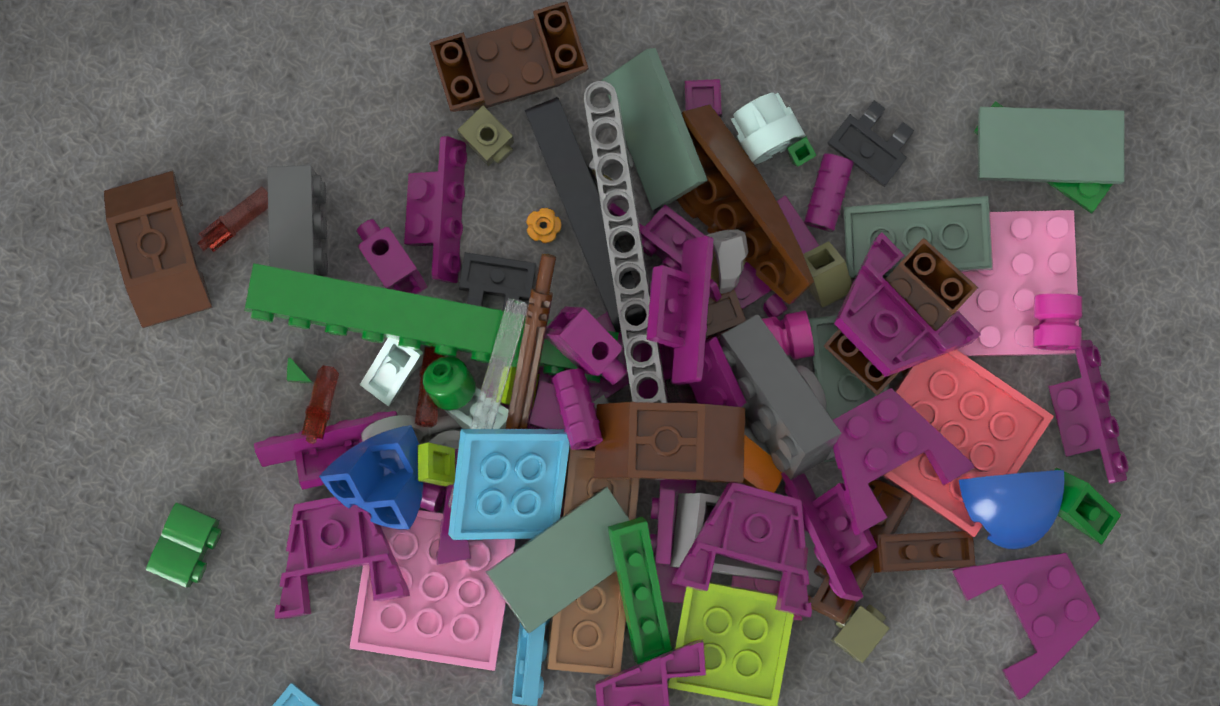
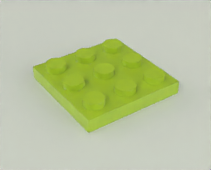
(742, 643)

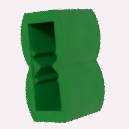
(184, 545)

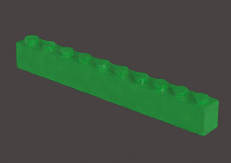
(387, 314)

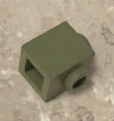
(487, 137)
(829, 274)
(861, 632)

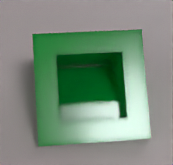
(800, 152)
(295, 373)

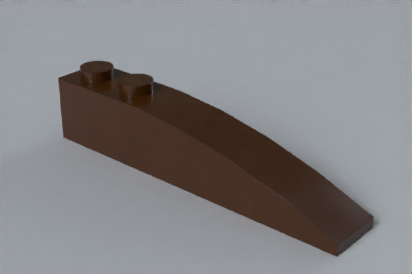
(742, 200)

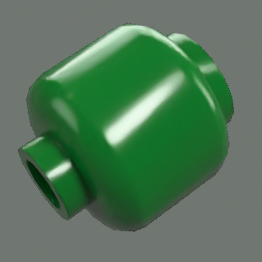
(449, 383)

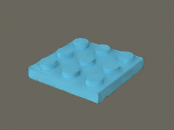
(508, 483)

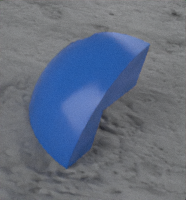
(380, 478)
(1014, 506)

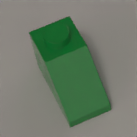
(1087, 509)

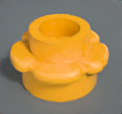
(549, 233)

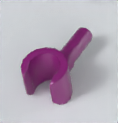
(774, 306)

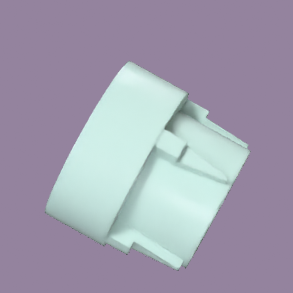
(766, 127)

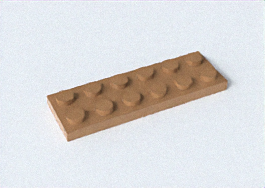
(591, 629)

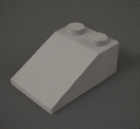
(691, 515)

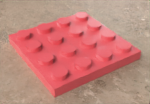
(976, 415)

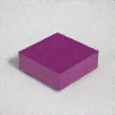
(703, 93)

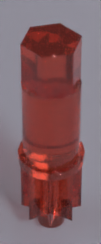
(233, 221)
(320, 403)
(426, 410)

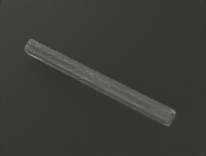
(498, 367)

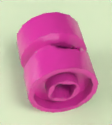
(1057, 322)
(793, 334)

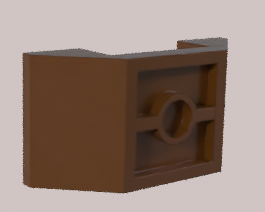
(510, 60)
(155, 250)
(929, 286)
(670, 442)

